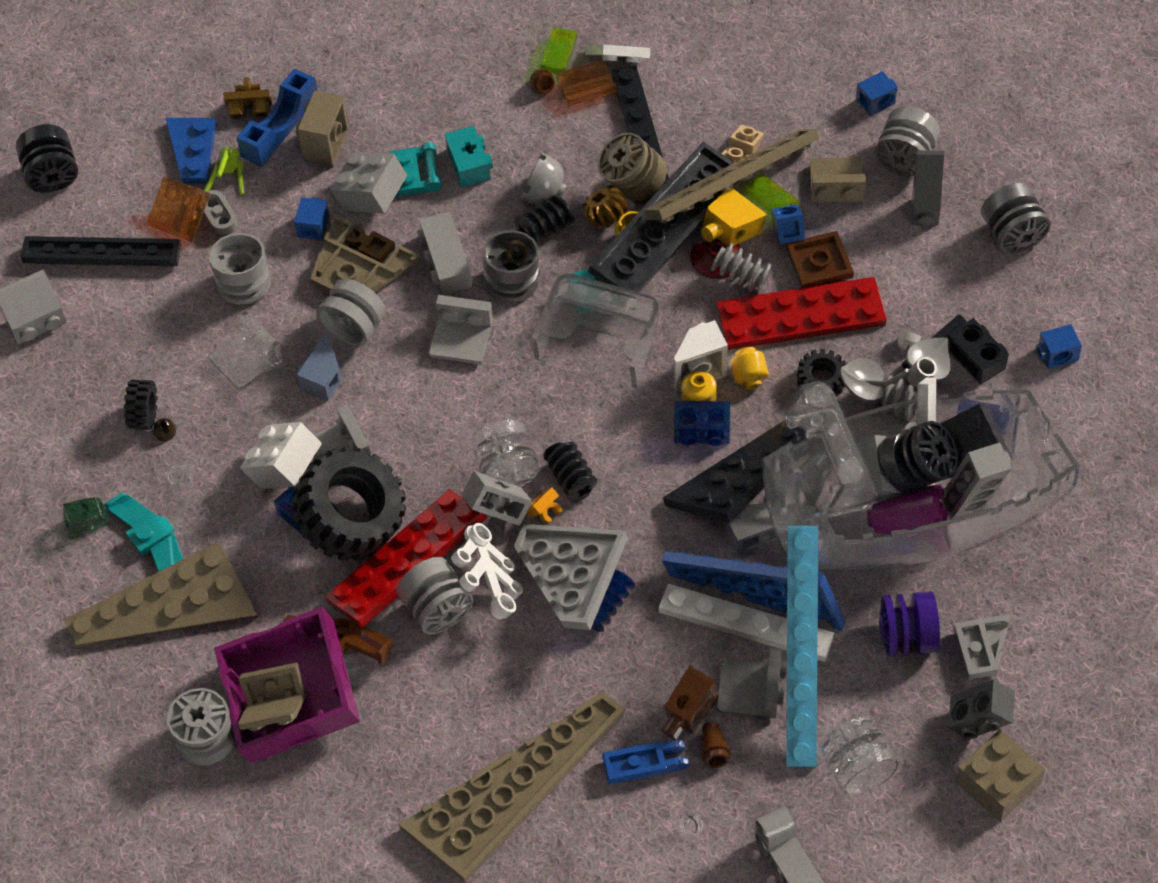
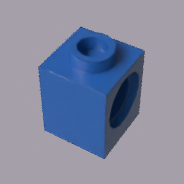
(876, 93)
(311, 218)
(788, 224)
(1059, 346)

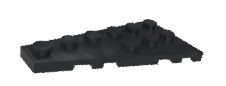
(735, 480)

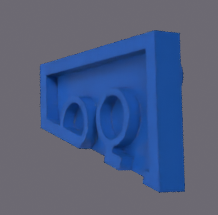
(193, 147)

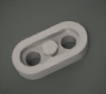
(220, 214)

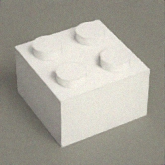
(280, 455)

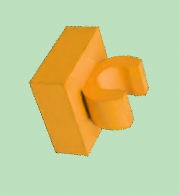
(542, 503)

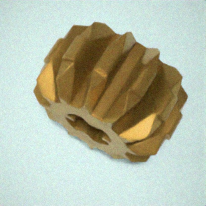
(604, 206)

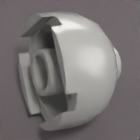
(544, 181)

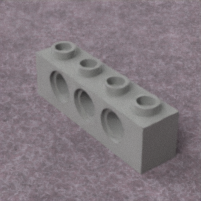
(976, 480)

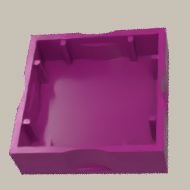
(315, 646)

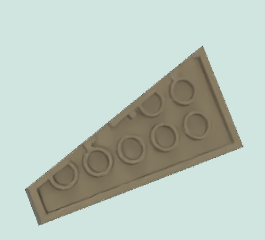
(180, 597)

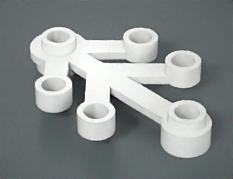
(478, 539)

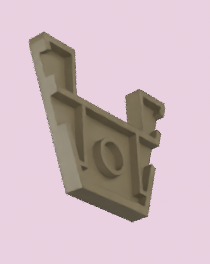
(341, 262)

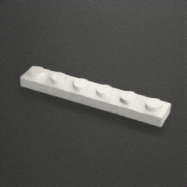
(734, 619)

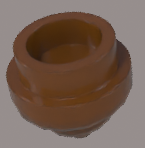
(541, 81)

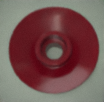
(703, 256)

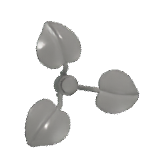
(927, 359)

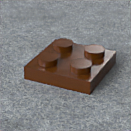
(820, 260)

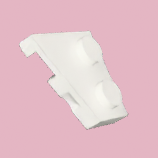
(611, 52)

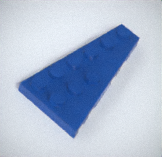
(758, 581)

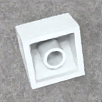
(701, 351)

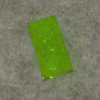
(559, 50)
(768, 193)

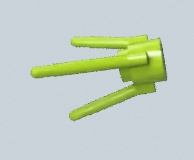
(227, 162)

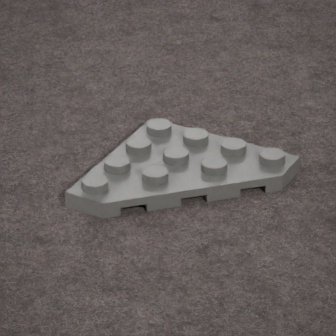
(571, 567)

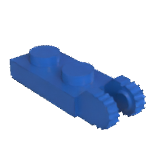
(643, 761)

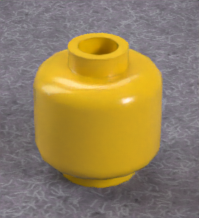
(749, 368)
(698, 387)

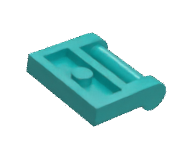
(408, 160)

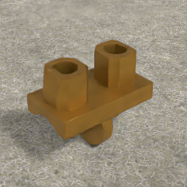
(246, 96)

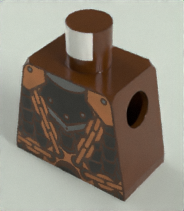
(689, 703)

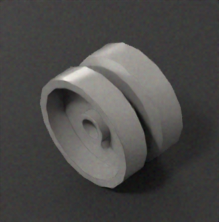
(351, 312)

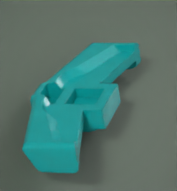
(147, 530)

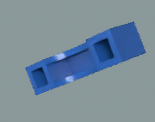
(261, 139)

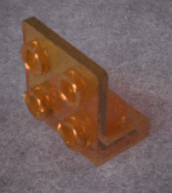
(178, 209)

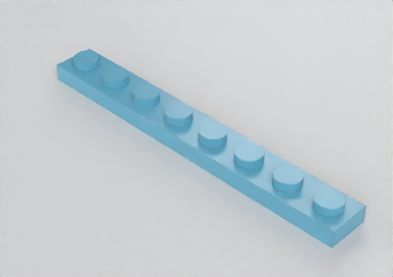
(802, 646)

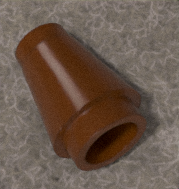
(714, 746)

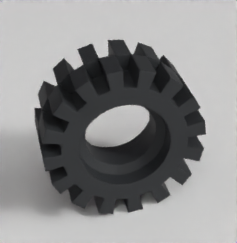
(821, 361)
(140, 404)

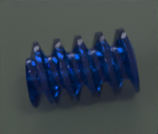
(616, 590)

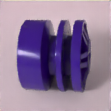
(910, 624)

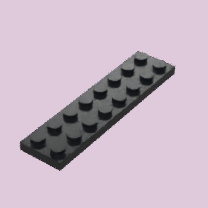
(648, 244)

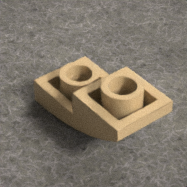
(743, 143)

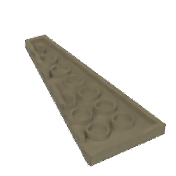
(487, 809)

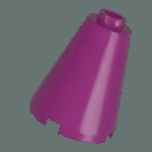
(908, 510)

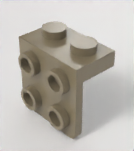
(837, 180)
(271, 696)

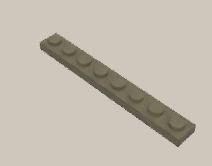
(724, 179)

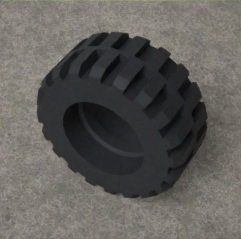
(326, 526)

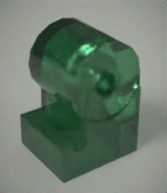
(84, 516)

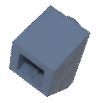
(321, 370)

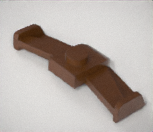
(361, 639)

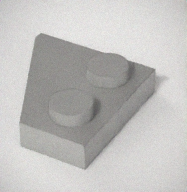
(981, 644)

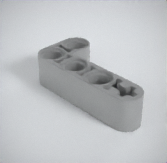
(777, 841)

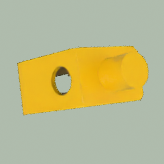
(732, 219)

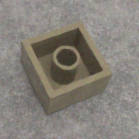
(322, 128)
(1000, 775)

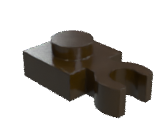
(374, 246)

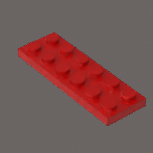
(801, 313)
(427, 536)

